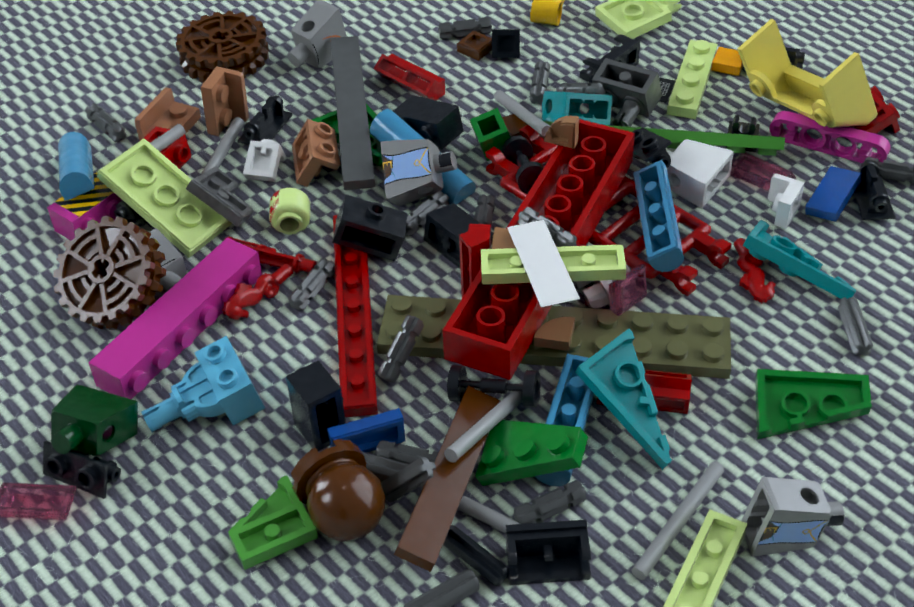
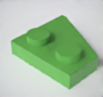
(272, 527)

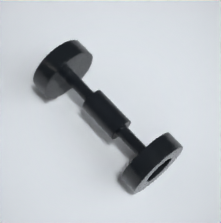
(519, 151)
(458, 382)

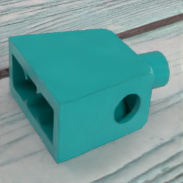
(563, 104)

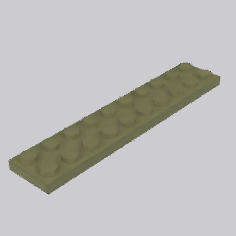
(661, 340)

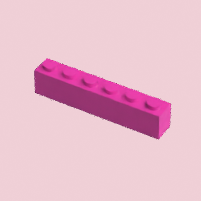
(174, 320)

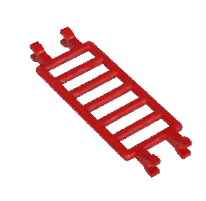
(697, 239)

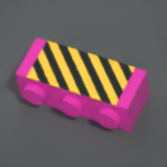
(76, 212)

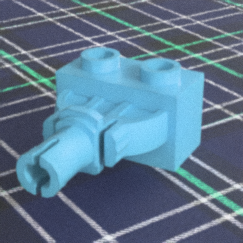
(209, 389)

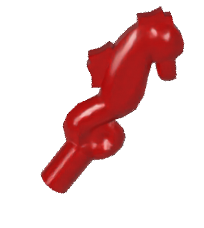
(754, 276)
(247, 296)

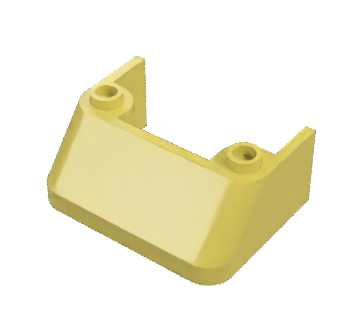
(836, 101)

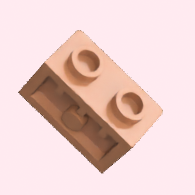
(223, 99)
(166, 114)
(313, 148)

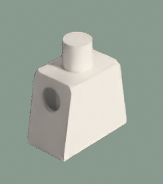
(698, 170)

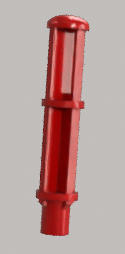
(270, 257)

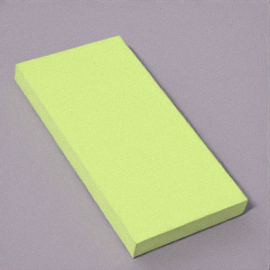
(159, 195)

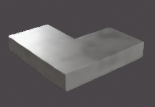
(217, 192)

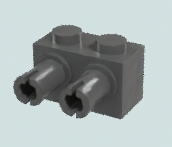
(632, 90)

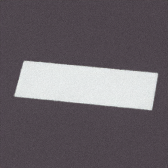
(543, 263)

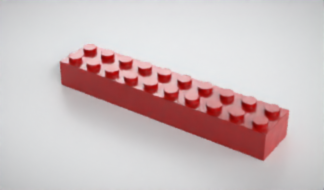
(573, 190)

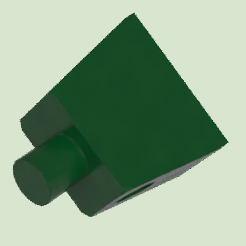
(92, 421)

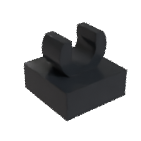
(505, 43)
(737, 127)

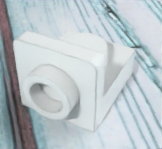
(263, 160)
(787, 196)

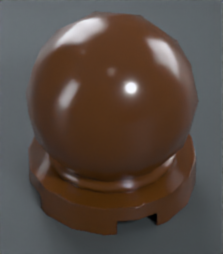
(339, 491)

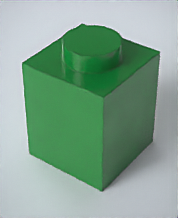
(490, 130)

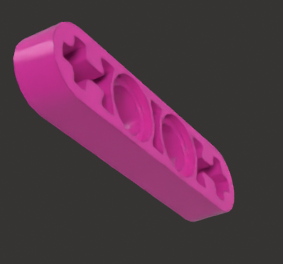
(828, 143)

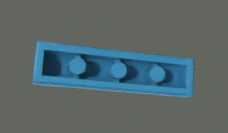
(390, 127)
(75, 165)
(658, 217)
(568, 408)

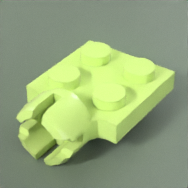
(636, 16)

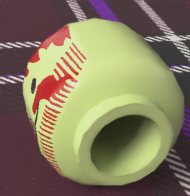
(289, 210)

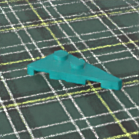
(793, 260)
(621, 386)

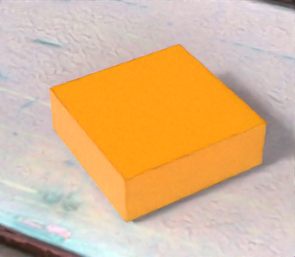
(727, 61)

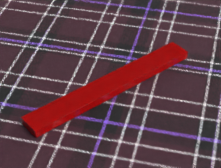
(355, 332)

